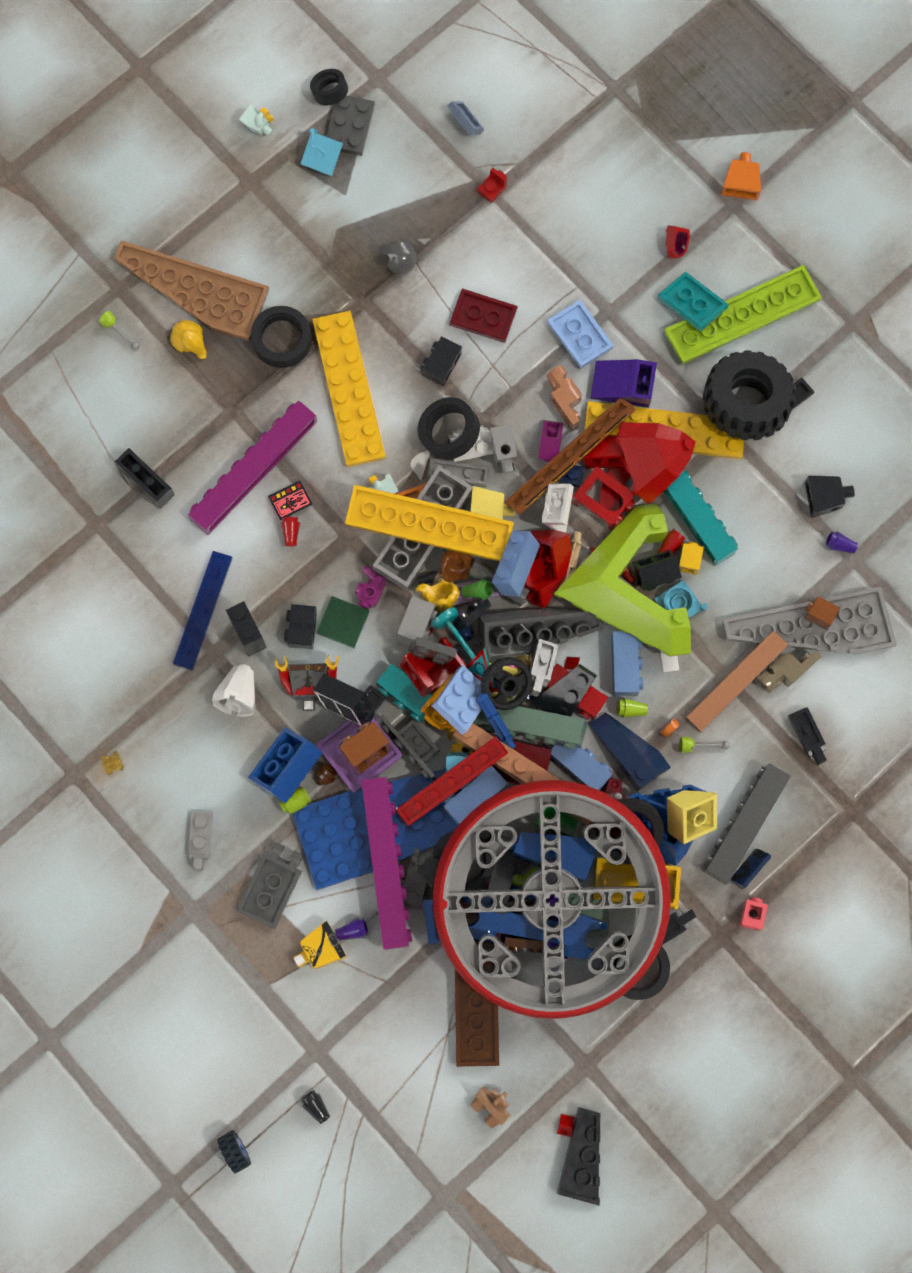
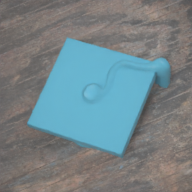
(321, 153)
(680, 597)

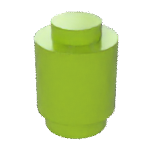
(296, 801)

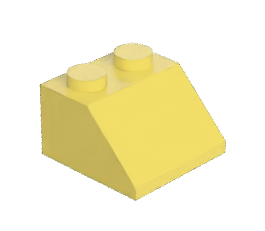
(691, 814)

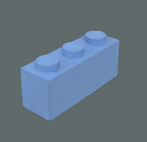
(516, 563)
(626, 664)
(581, 765)
(474, 793)

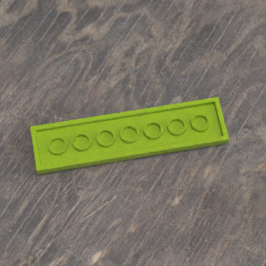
(746, 314)

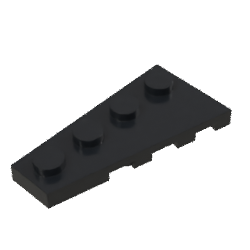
(581, 1165)

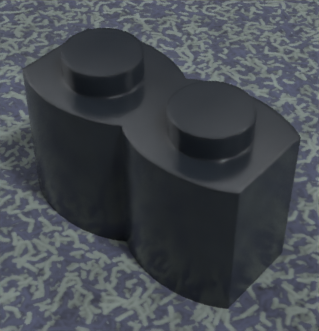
(301, 626)

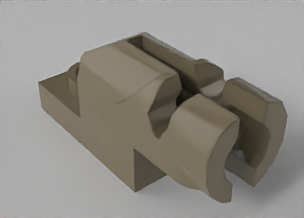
(786, 670)

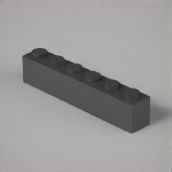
(746, 824)

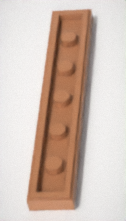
(737, 681)

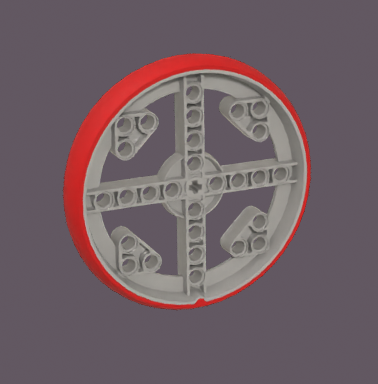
(498, 983)

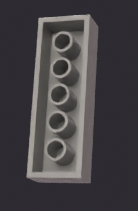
(404, 558)

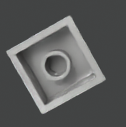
(416, 621)

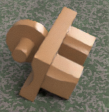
(494, 1104)

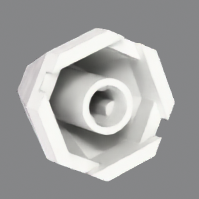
(236, 692)

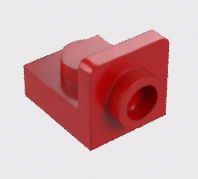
(493, 185)

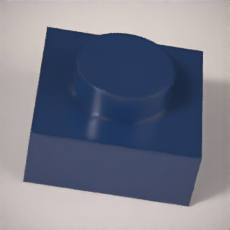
(573, 476)

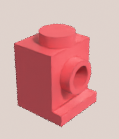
(758, 921)

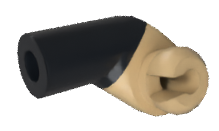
(432, 577)

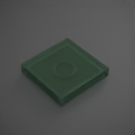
(343, 622)

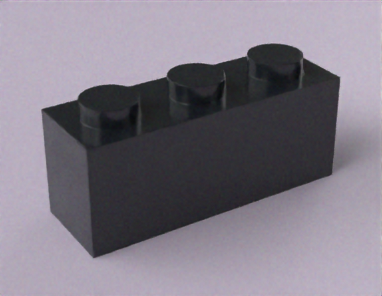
(144, 478)

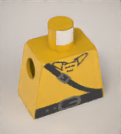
(320, 948)

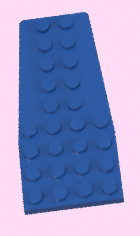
(338, 838)

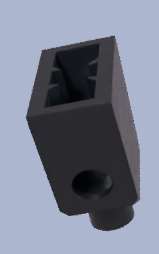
(826, 494)

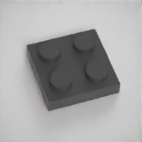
(437, 652)

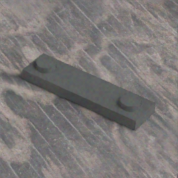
(503, 873)

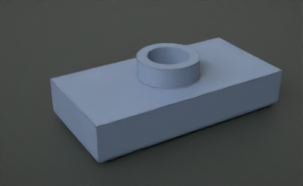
(465, 118)

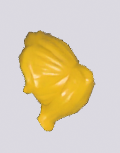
(188, 337)
(441, 594)

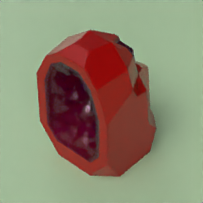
(677, 241)

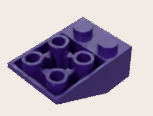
(624, 379)

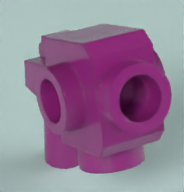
(370, 592)

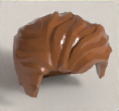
(455, 565)

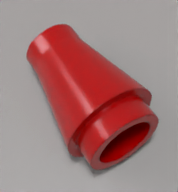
(290, 530)
(672, 541)

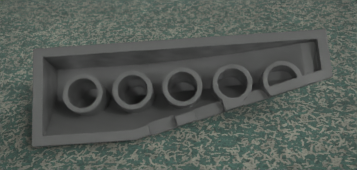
(518, 631)

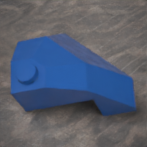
(670, 848)

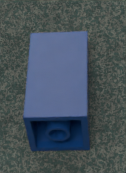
(576, 852)

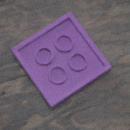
(332, 752)

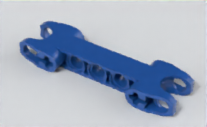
(516, 924)

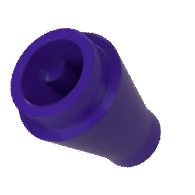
(838, 542)
(353, 930)

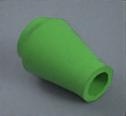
(479, 590)

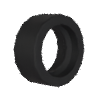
(327, 77)

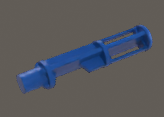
(495, 720)

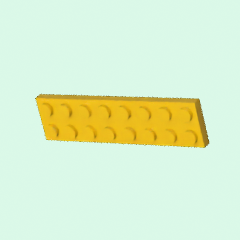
(349, 389)
(708, 438)
(428, 523)

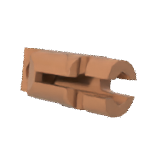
(565, 396)

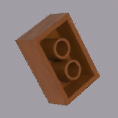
(365, 748)

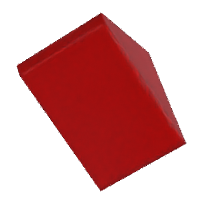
(571, 663)
(565, 1125)

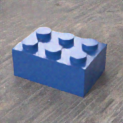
(285, 765)

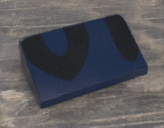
(750, 868)

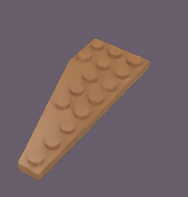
(211, 296)

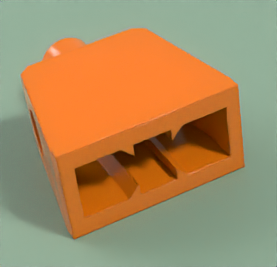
(743, 178)

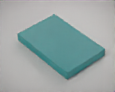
(693, 301)

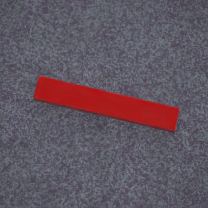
(452, 781)

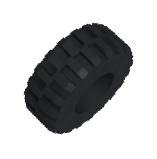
(753, 371)

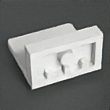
(557, 506)

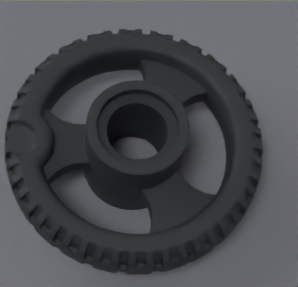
(501, 677)

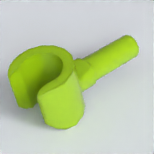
(518, 880)

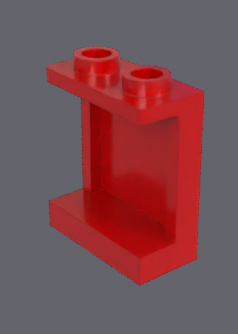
(427, 675)

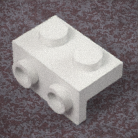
(481, 448)

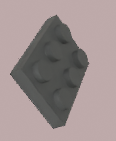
(351, 123)

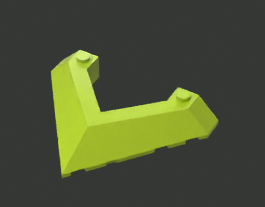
(598, 589)

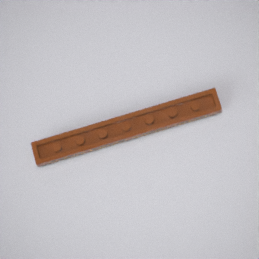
(570, 456)

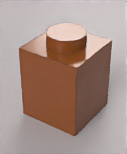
(821, 612)

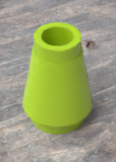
(630, 708)

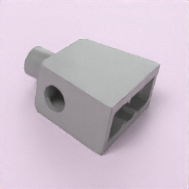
(502, 439)

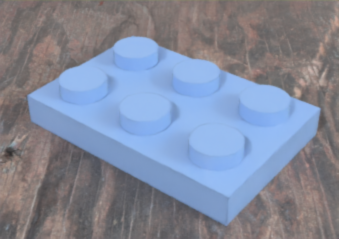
(580, 334)
(458, 700)

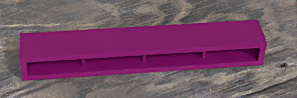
(252, 467)
(385, 863)

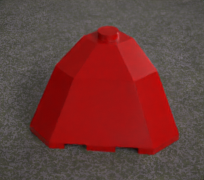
(653, 456)
(548, 566)

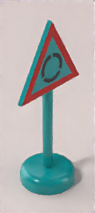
(480, 662)

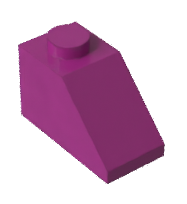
(550, 440)

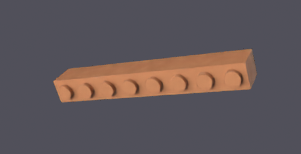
(512, 764)

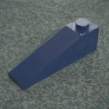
(633, 755)

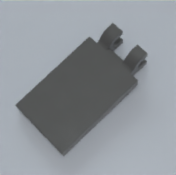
(271, 887)

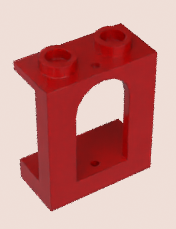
(612, 518)

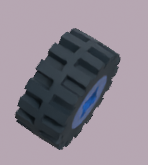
(234, 1151)

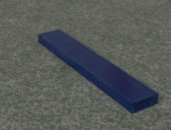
(202, 611)

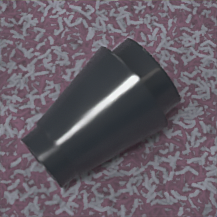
(315, 1106)

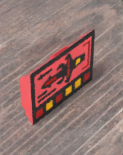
(290, 500)

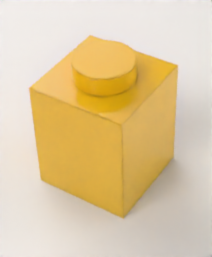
(690, 558)

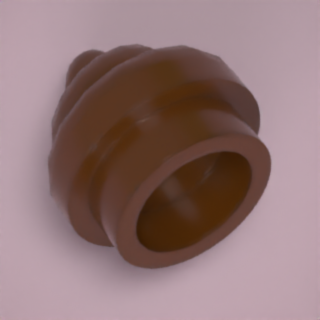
(325, 775)

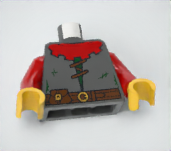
(302, 678)

